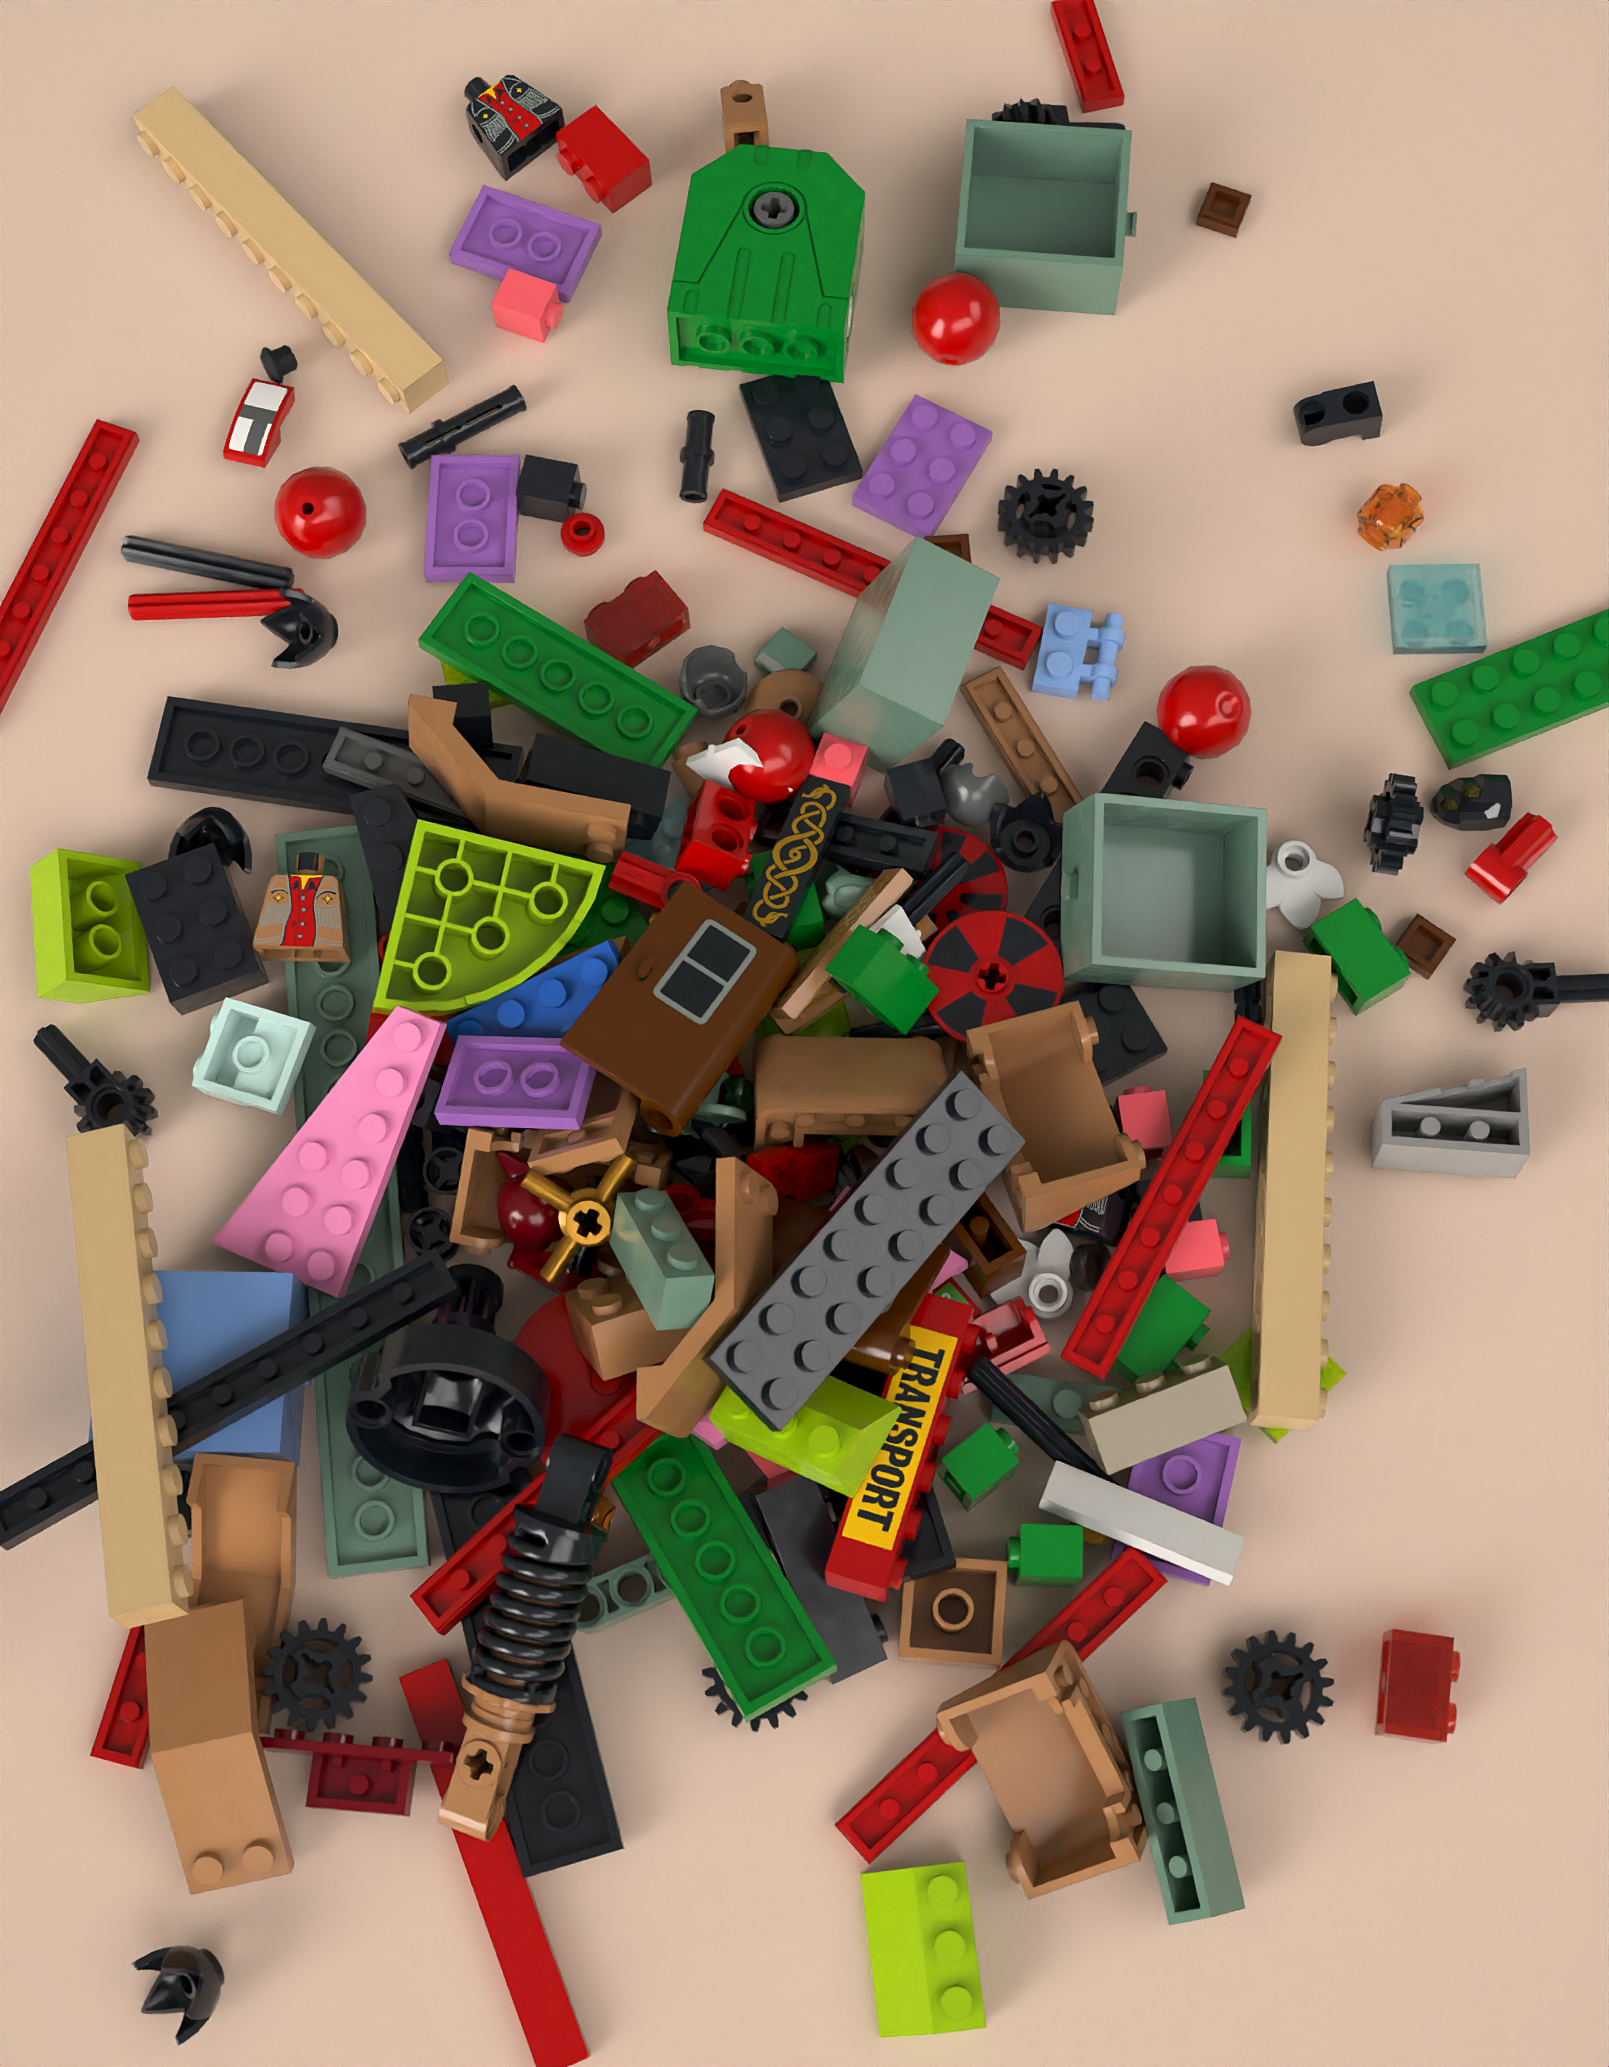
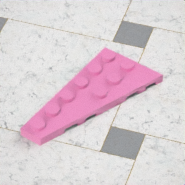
(329, 1181)

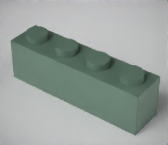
(1182, 1811)

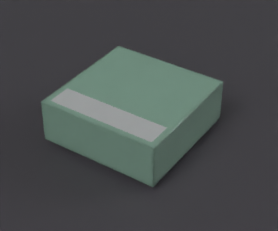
(785, 653)

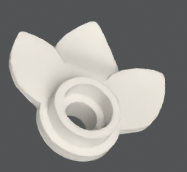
(1300, 891)
(1043, 1269)

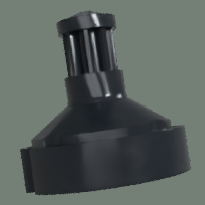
(450, 1397)

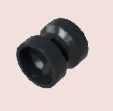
(441, 1168)
(426, 1228)

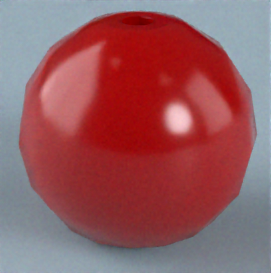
(955, 319)
(320, 512)
(1204, 711)
(783, 750)

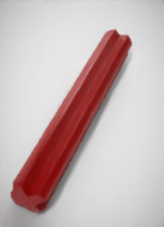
(206, 604)

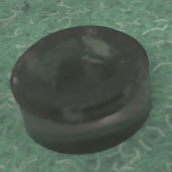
(1088, 1265)

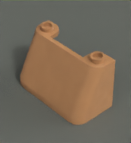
(840, 1086)
(1048, 1089)
(481, 1177)
(1051, 1769)

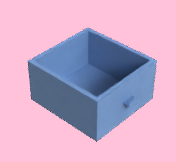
(218, 1319)

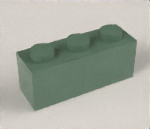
(661, 1259)

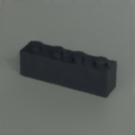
(801, 1541)

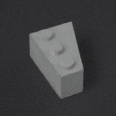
(1456, 1129)

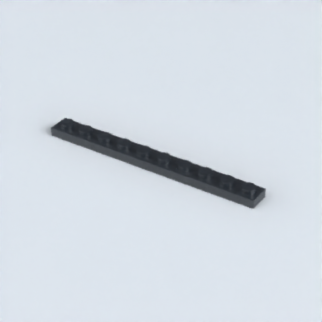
(242, 1386)

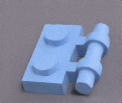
(1063, 652)

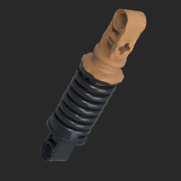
(527, 1631)

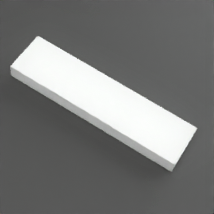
(1142, 1522)

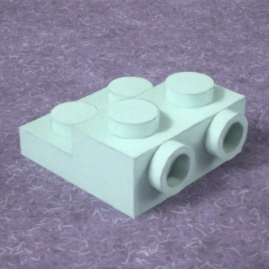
(252, 1056)

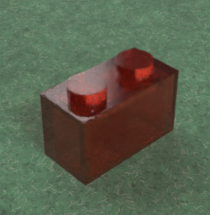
(638, 620)
(1416, 1687)

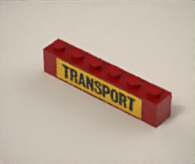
(883, 1510)

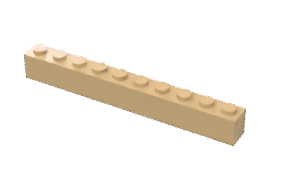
(291, 250)
(1292, 1196)
(127, 1379)

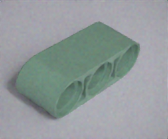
(612, 1606)

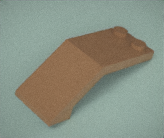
(512, 809)
(605, 1121)
(685, 1387)
(246, 1547)
(211, 1747)

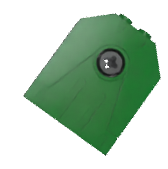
(768, 265)

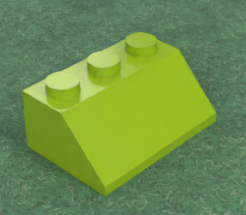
(87, 929)
(827, 1440)
(923, 1950)

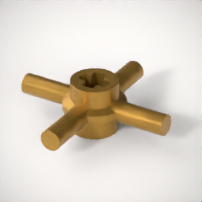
(569, 1209)

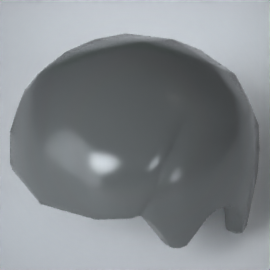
(713, 682)
(971, 797)

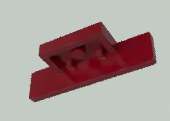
(361, 1776)

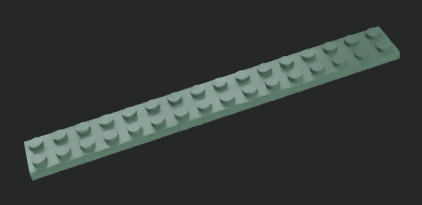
(368, 1517)

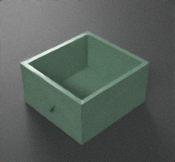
(1045, 214)
(904, 653)
(1163, 893)

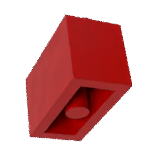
(603, 159)

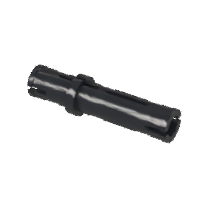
(416, 449)

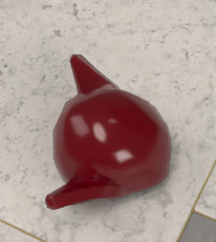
(523, 1215)

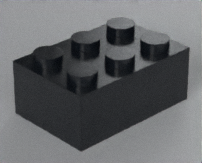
(196, 929)

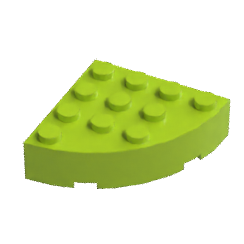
(477, 919)

